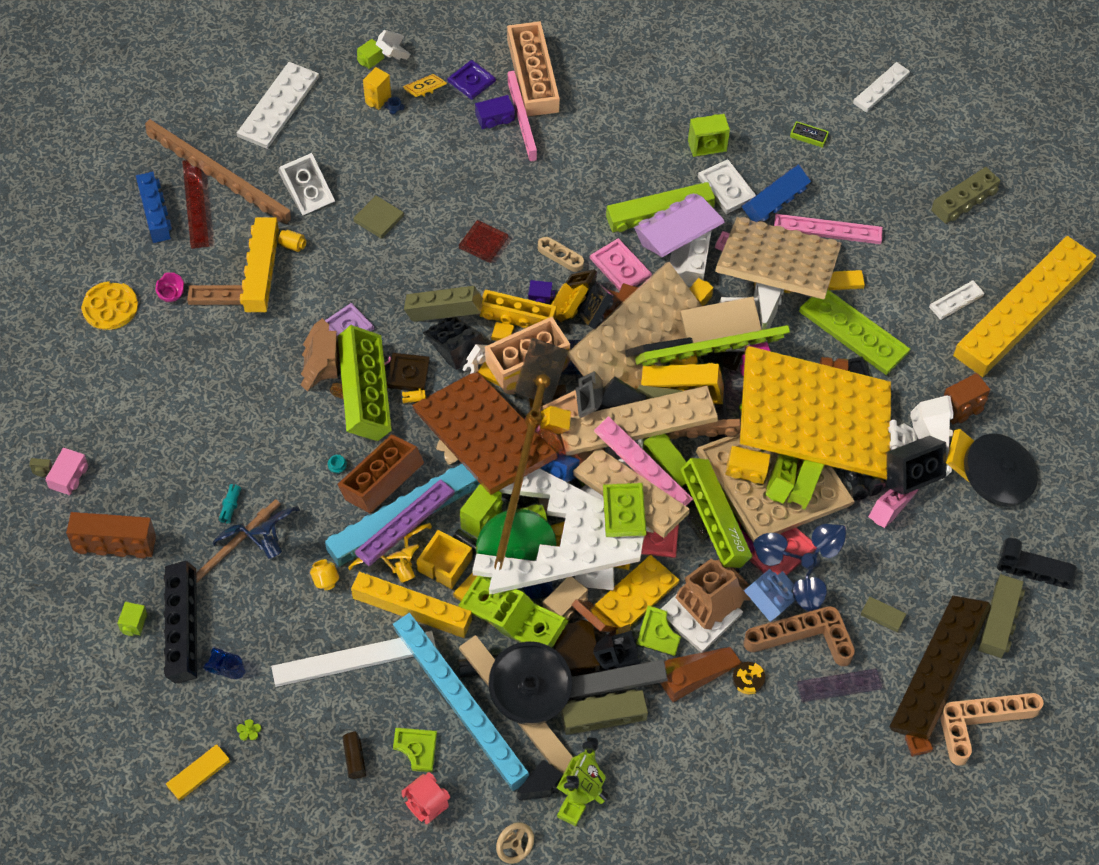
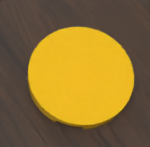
(109, 305)

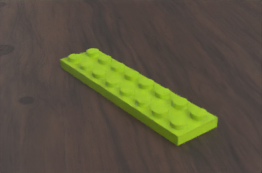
(718, 345)

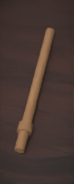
(262, 515)

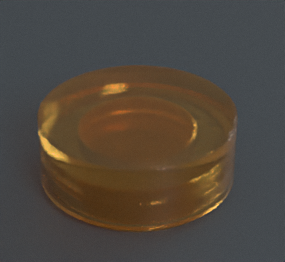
(337, 390)

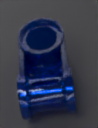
(222, 662)

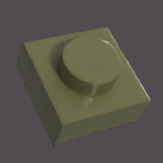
(40, 467)

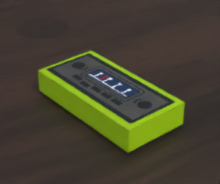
(809, 134)

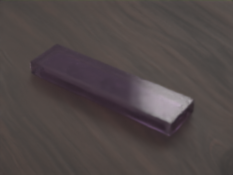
(839, 685)

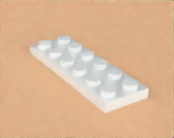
(277, 105)

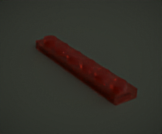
(195, 206)

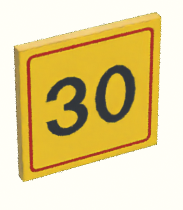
(424, 85)

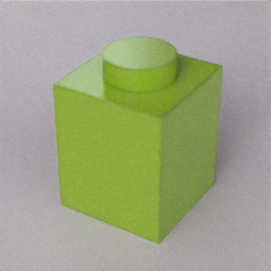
(369, 54)
(132, 619)

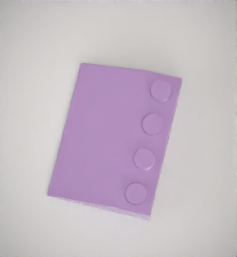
(678, 225)

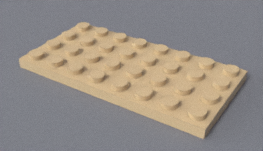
(643, 318)

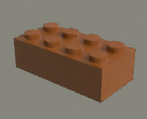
(380, 473)
(111, 534)

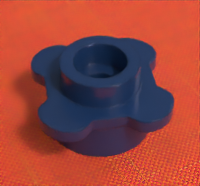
(390, 105)

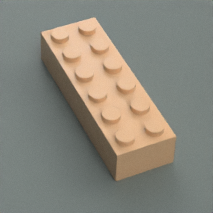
(533, 68)

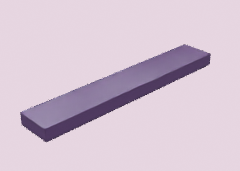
(404, 522)

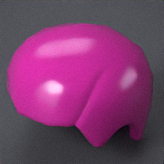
(170, 287)

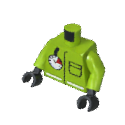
(583, 776)

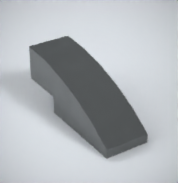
(589, 394)

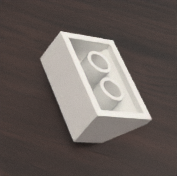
(691, 258)

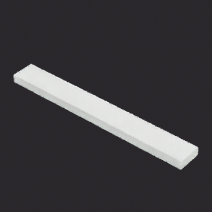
(342, 661)

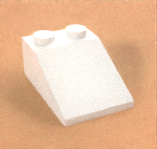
(306, 184)
(768, 301)

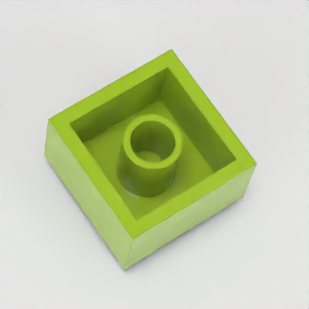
(708, 135)
(479, 510)

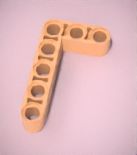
(983, 715)

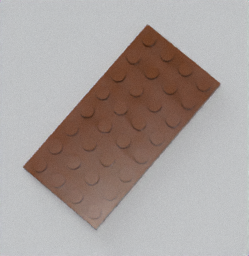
(482, 431)

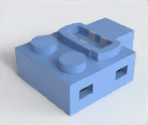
(771, 593)

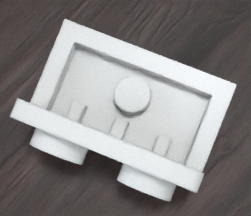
(389, 43)

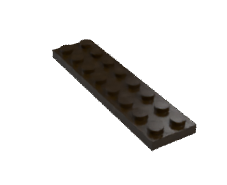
(940, 667)

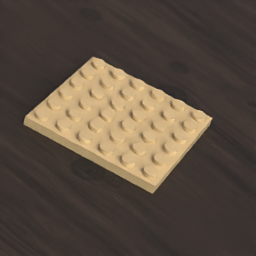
(779, 257)
(760, 513)

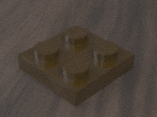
(408, 372)

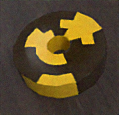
(748, 669)

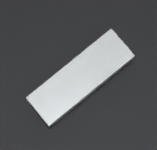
(956, 300)

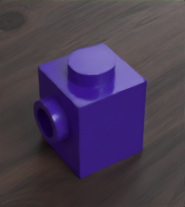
(541, 292)

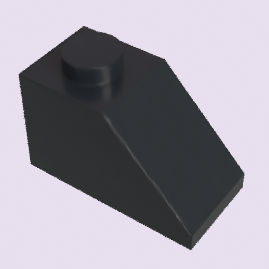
(540, 783)

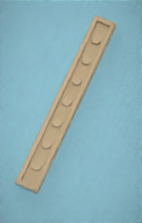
(539, 734)

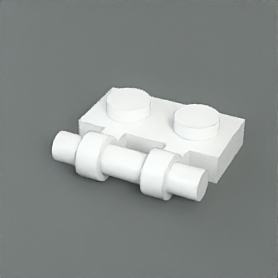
(902, 432)

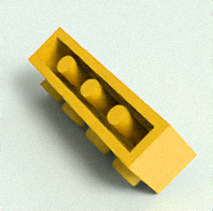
(514, 310)

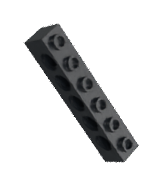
(180, 622)

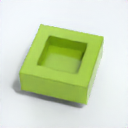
(571, 812)

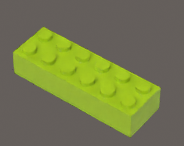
(364, 383)

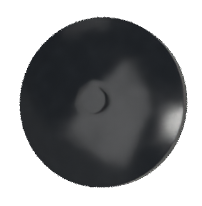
(1000, 470)
(530, 683)

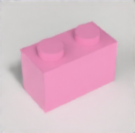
(66, 471)

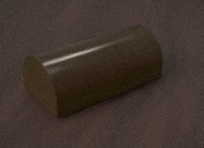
(354, 755)

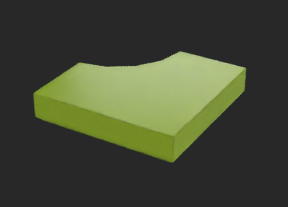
(656, 632)
(417, 746)

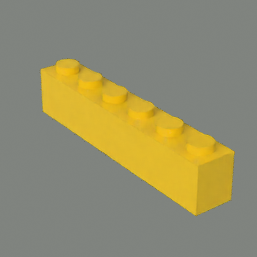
(260, 264)
(403, 600)

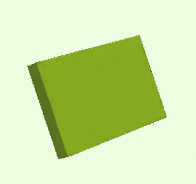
(624, 510)

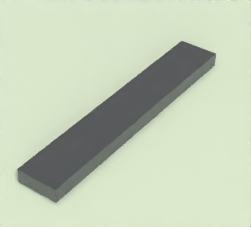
(618, 679)

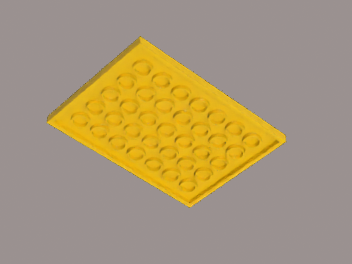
(815, 412)

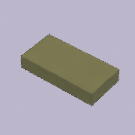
(883, 614)

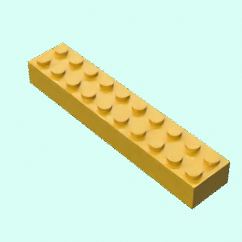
(1024, 306)

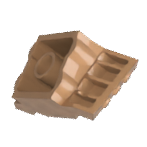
(320, 355)
(712, 593)

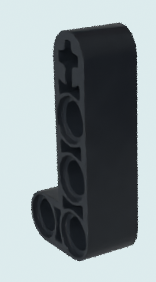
(1035, 566)

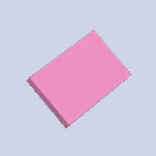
(620, 265)

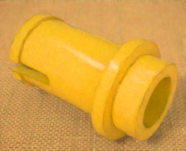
(413, 396)

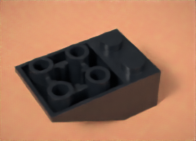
(453, 340)

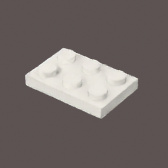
(727, 186)

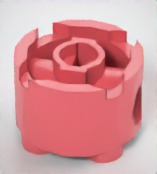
(426, 798)

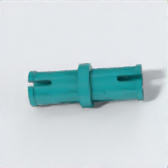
(229, 503)

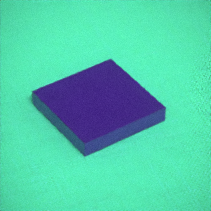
(471, 79)

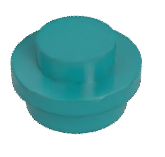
(337, 464)

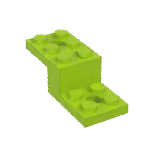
(513, 613)

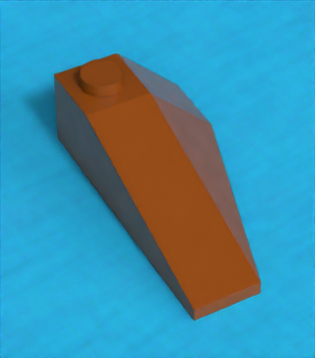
(696, 670)

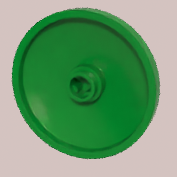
(526, 535)

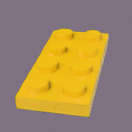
(633, 594)

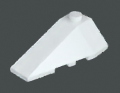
(933, 419)

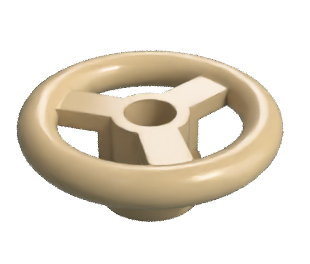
(511, 839)

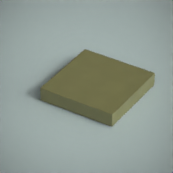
(378, 217)

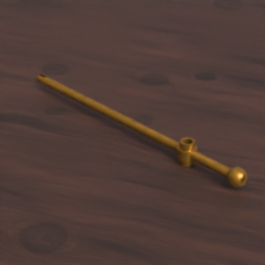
(532, 421)

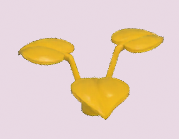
(403, 567)

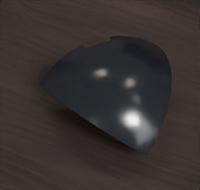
(617, 649)

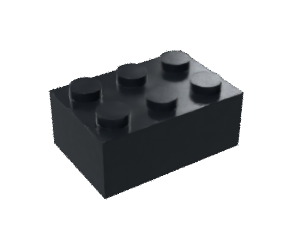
(916, 464)

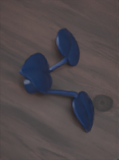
(828, 540)
(269, 543)

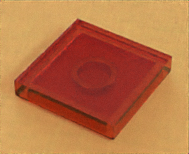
(483, 241)

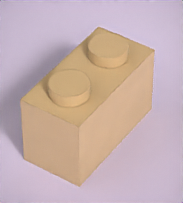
(564, 595)

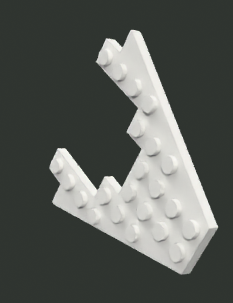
(582, 545)

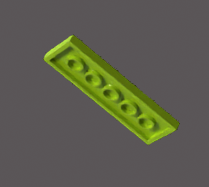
(855, 331)

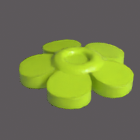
(248, 730)

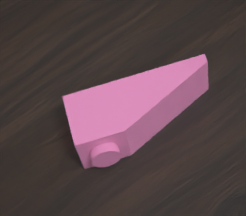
(889, 507)

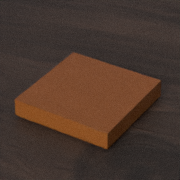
(594, 615)

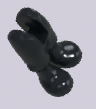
(860, 491)

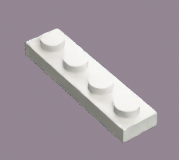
(881, 87)

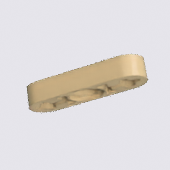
(557, 247)

